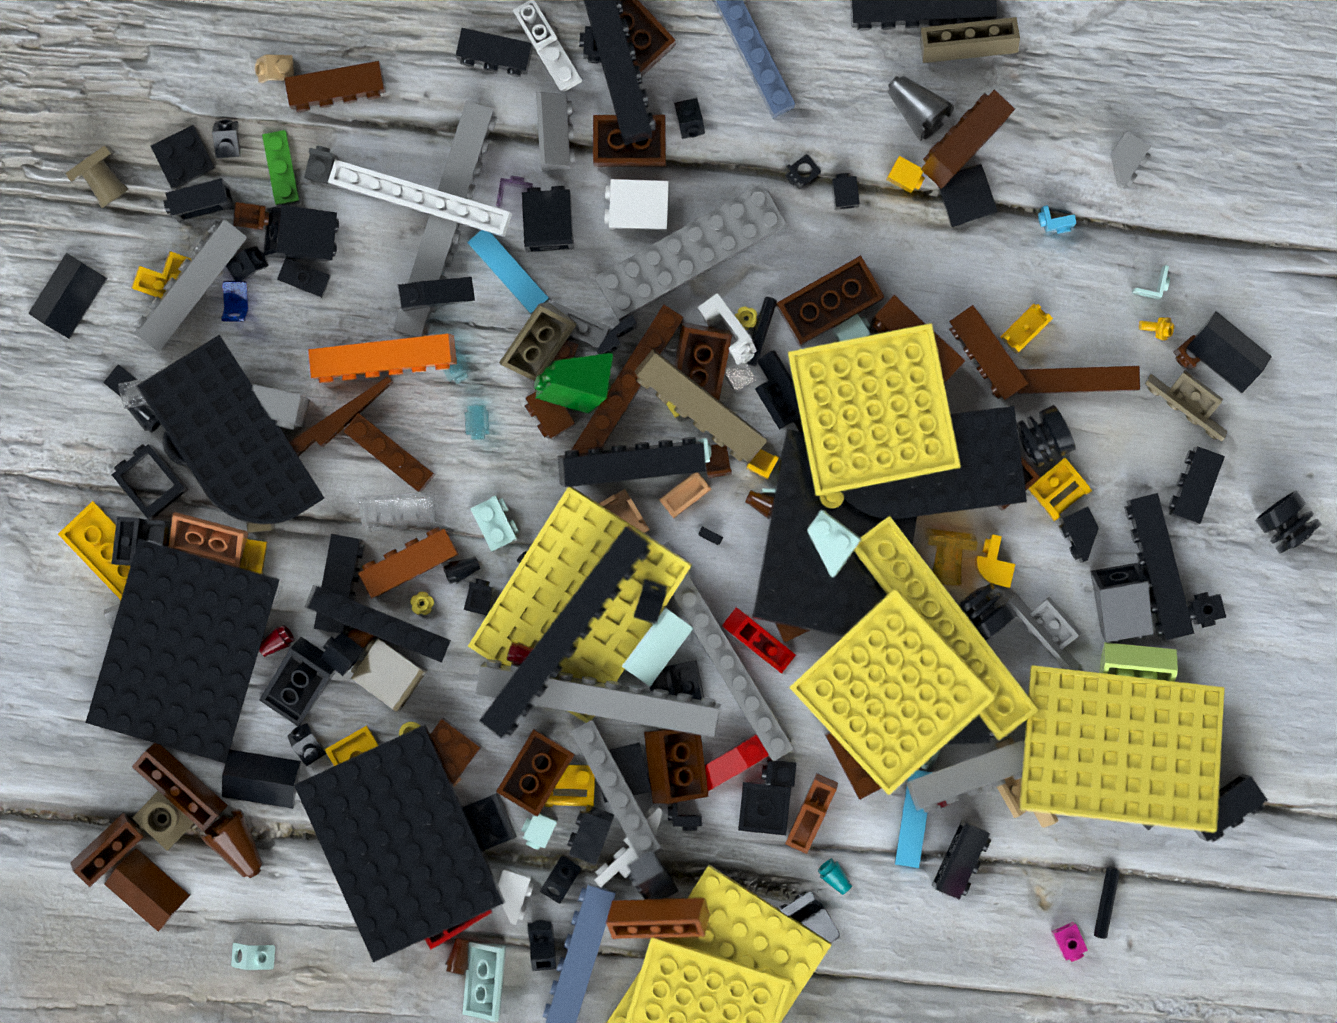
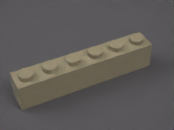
(700, 406)

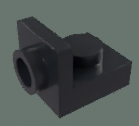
(779, 773)

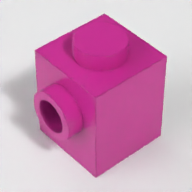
(1069, 942)

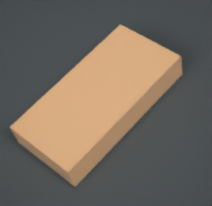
(685, 494)

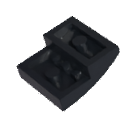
(967, 196)
(611, 341)
(128, 532)
(680, 679)
(632, 766)
(490, 821)

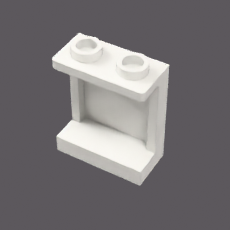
(637, 204)
(716, 310)

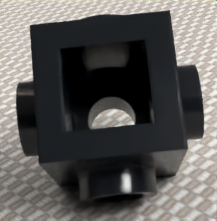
(1214, 608)

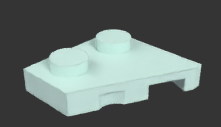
(832, 541)

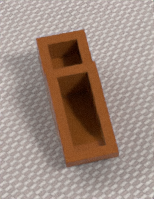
(811, 813)

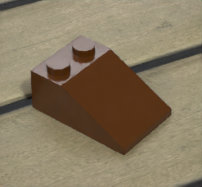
(703, 355)

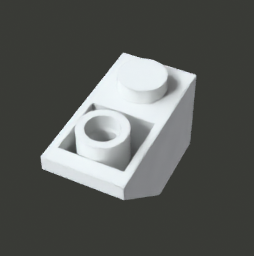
(514, 888)

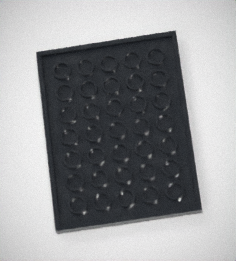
(793, 578)
(182, 650)
(399, 843)

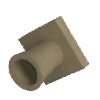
(99, 176)
(150, 820)

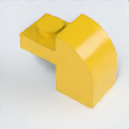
(990, 568)

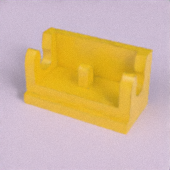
(1025, 328)

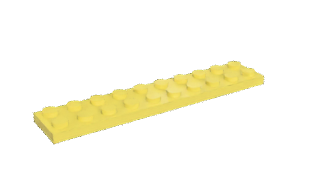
(900, 567)

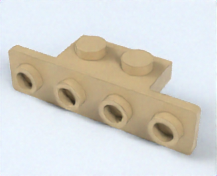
(1011, 794)

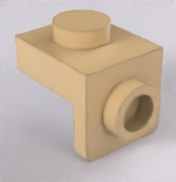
(274, 67)

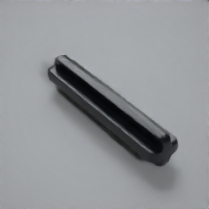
(762, 327)
(1106, 902)

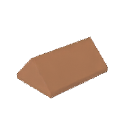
(208, 538)

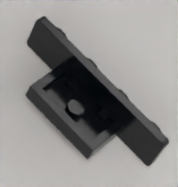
(778, 392)

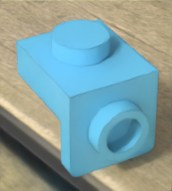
(1060, 224)

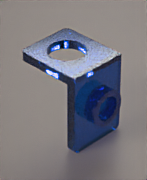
(235, 301)

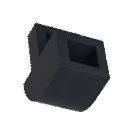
(542, 945)

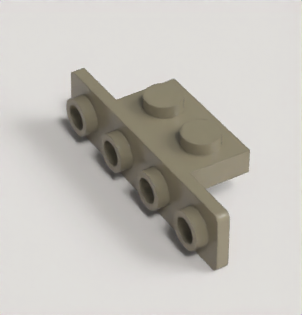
(1192, 399)

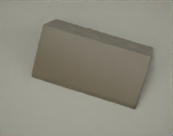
(538, 341)

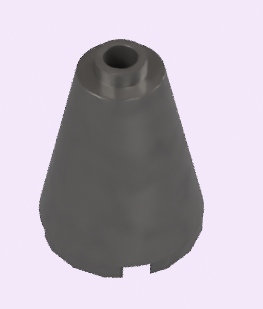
(919, 106)

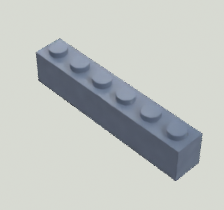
(755, 56)
(580, 956)

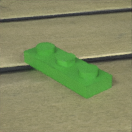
(280, 167)

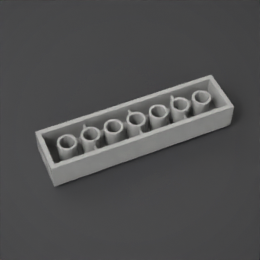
(690, 252)

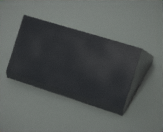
(67, 296)
(1229, 352)
(260, 778)

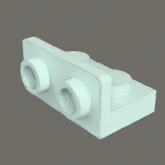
(494, 523)

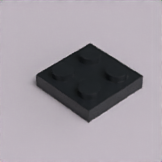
(182, 157)
(764, 808)

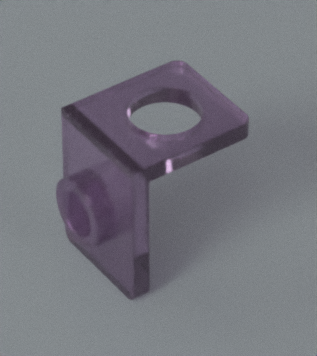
(514, 181)

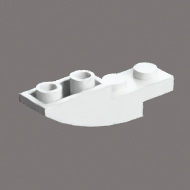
(547, 46)
(626, 856)

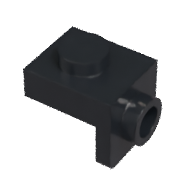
(587, 42)
(689, 118)
(226, 139)
(246, 263)
(479, 597)
(306, 744)
(688, 822)

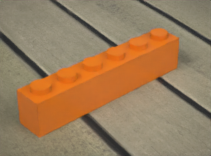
(382, 356)

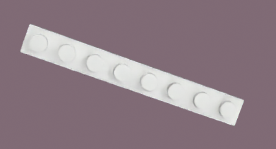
(420, 198)

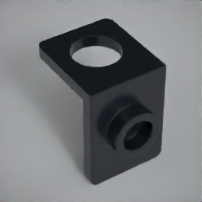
(793, 175)
(650, 601)
(561, 879)

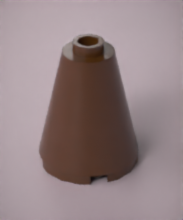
(234, 843)

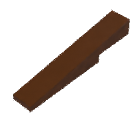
(1081, 380)
(333, 424)

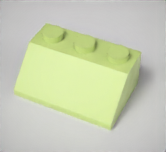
(1139, 661)

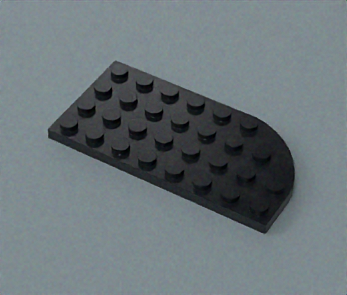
(229, 437)
(987, 473)

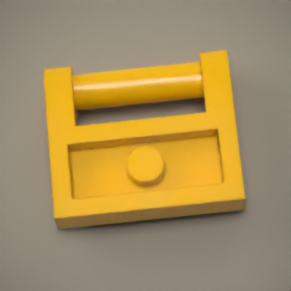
(1056, 481)
(574, 778)

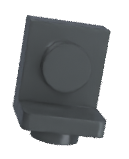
(319, 164)

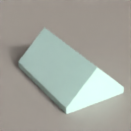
(657, 647)
(484, 980)

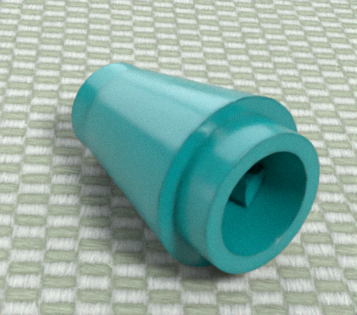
(834, 875)

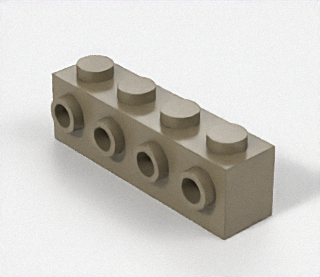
(969, 40)

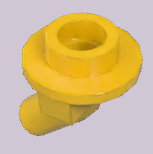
(1164, 327)

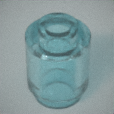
(477, 422)

